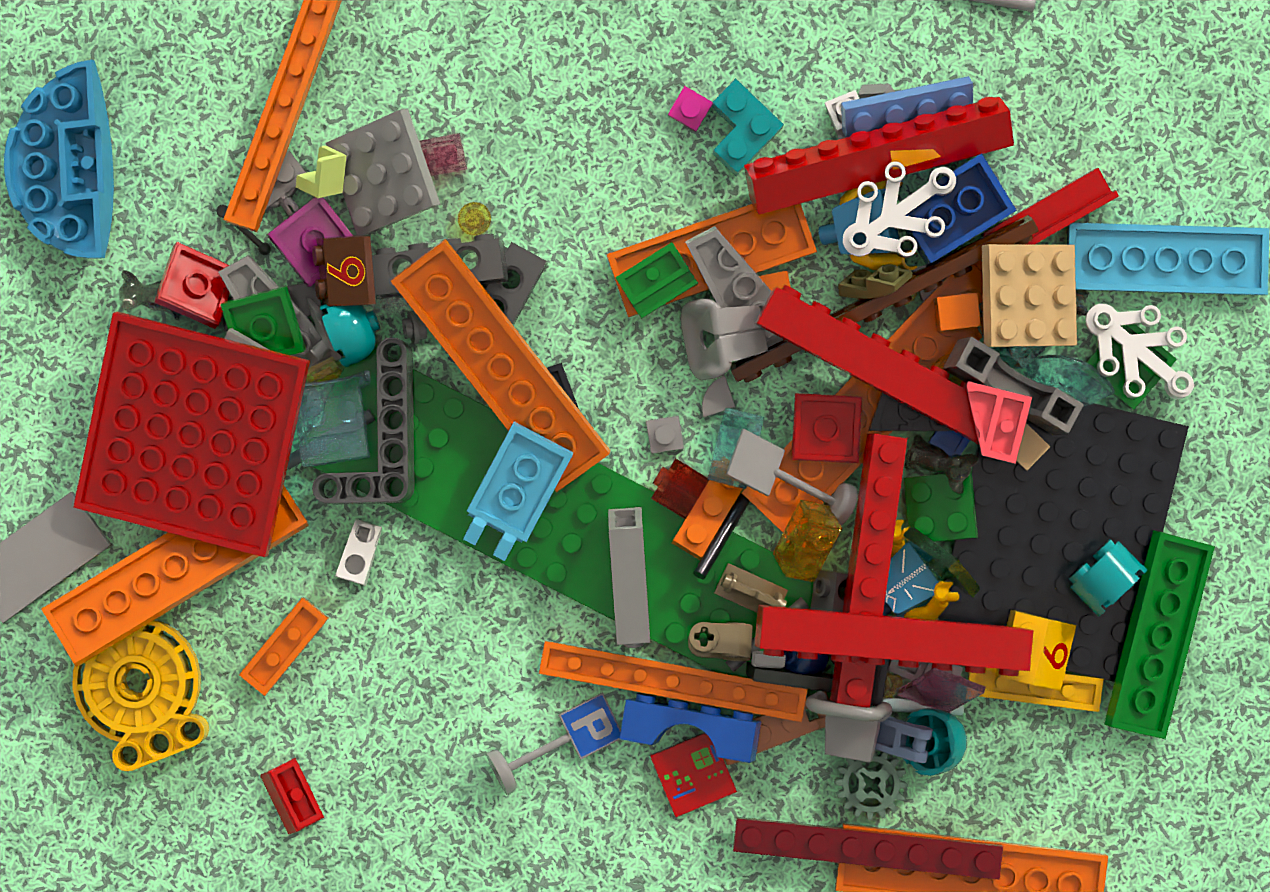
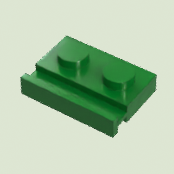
(656, 280)

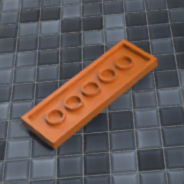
(759, 239)

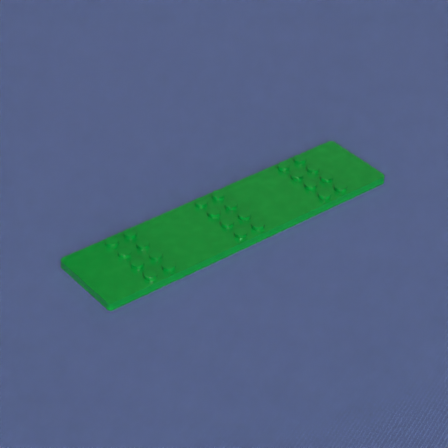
(571, 538)

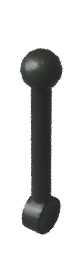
(264, 248)

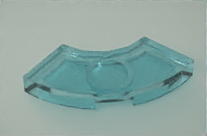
(1070, 376)

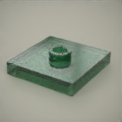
(941, 561)

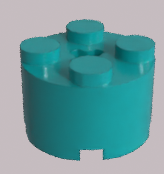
(1107, 578)

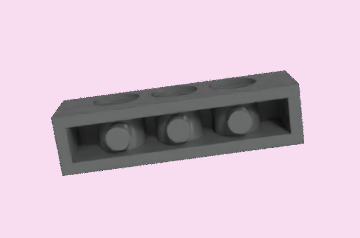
(529, 268)
(489, 269)

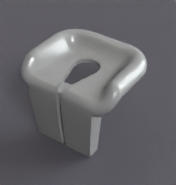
(733, 332)
(849, 729)

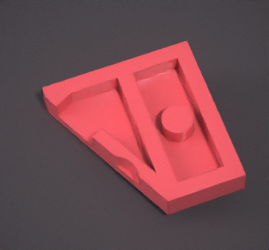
(998, 420)

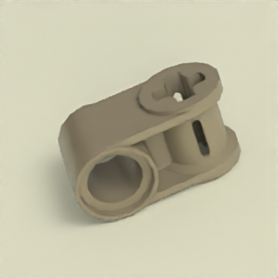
(728, 641)

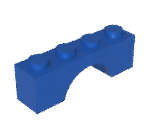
(732, 736)

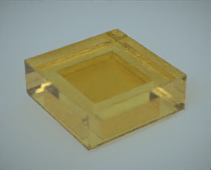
(324, 371)

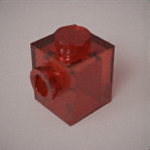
(679, 488)

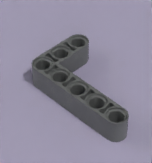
(387, 438)

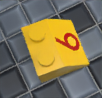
(1049, 649)

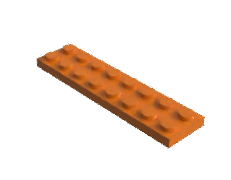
(496, 356)
(150, 585)
(1022, 870)

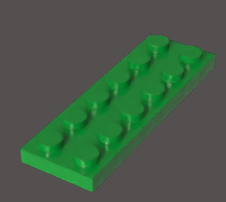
(1159, 635)

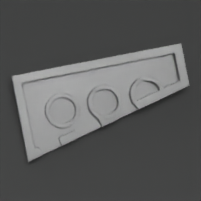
(728, 274)
(248, 278)

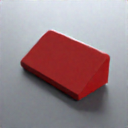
(292, 796)

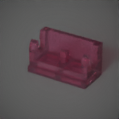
(444, 154)

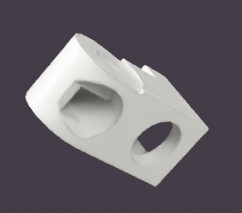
(359, 552)

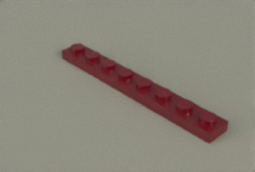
(867, 848)

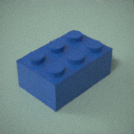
(967, 211)

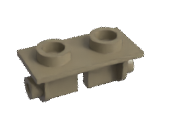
(749, 589)

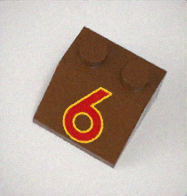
(344, 270)

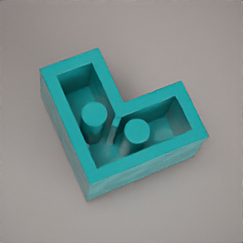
(752, 126)

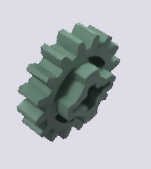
(858, 793)

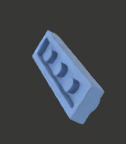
(904, 105)

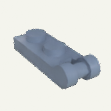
(893, 738)

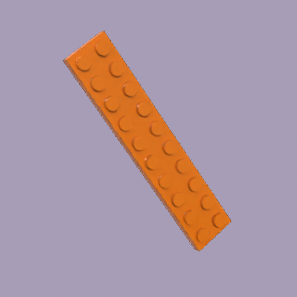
(915, 335)

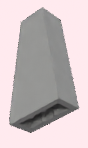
(629, 576)

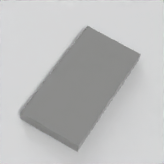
(46, 554)

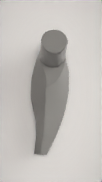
(324, 344)

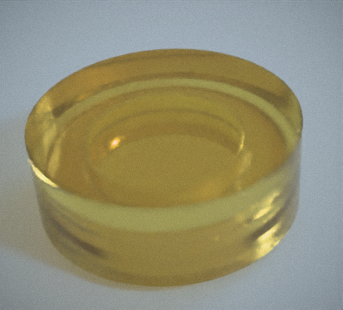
(474, 218)

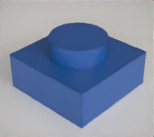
(949, 441)

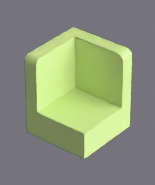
(328, 177)

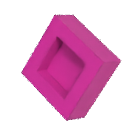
(690, 108)

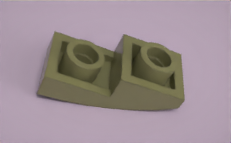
(867, 285)

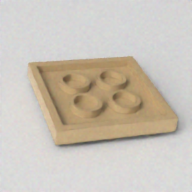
(1029, 295)

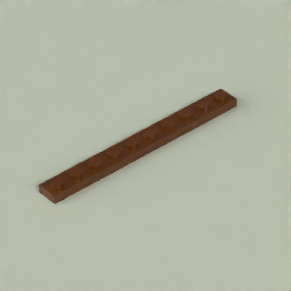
(924, 279)

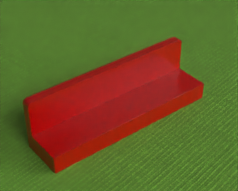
(1064, 205)

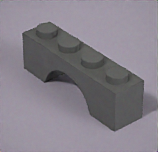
(980, 364)

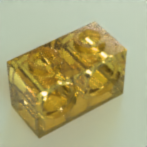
(807, 541)

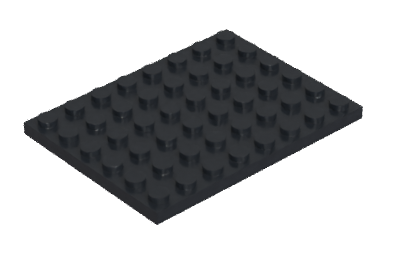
(1045, 523)

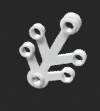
(894, 214)
(1135, 348)

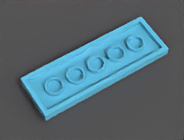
(1170, 258)

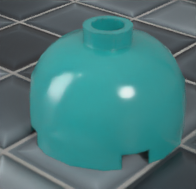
(351, 331)
(946, 743)

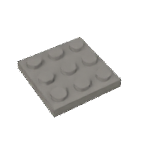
(385, 173)

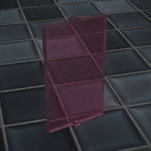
(941, 690)

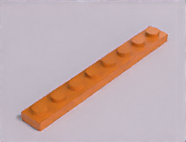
(281, 113)
(672, 681)

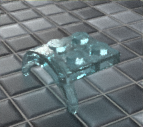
(333, 421)

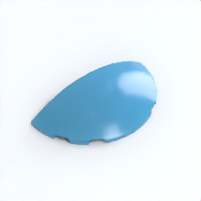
(63, 163)

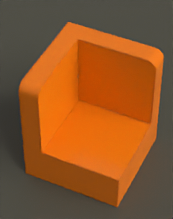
(957, 312)

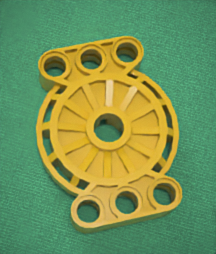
(146, 712)

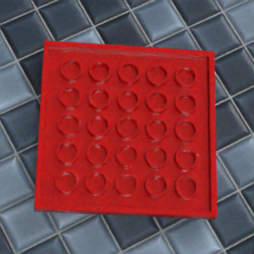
(191, 434)

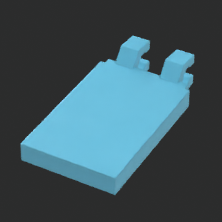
(516, 487)

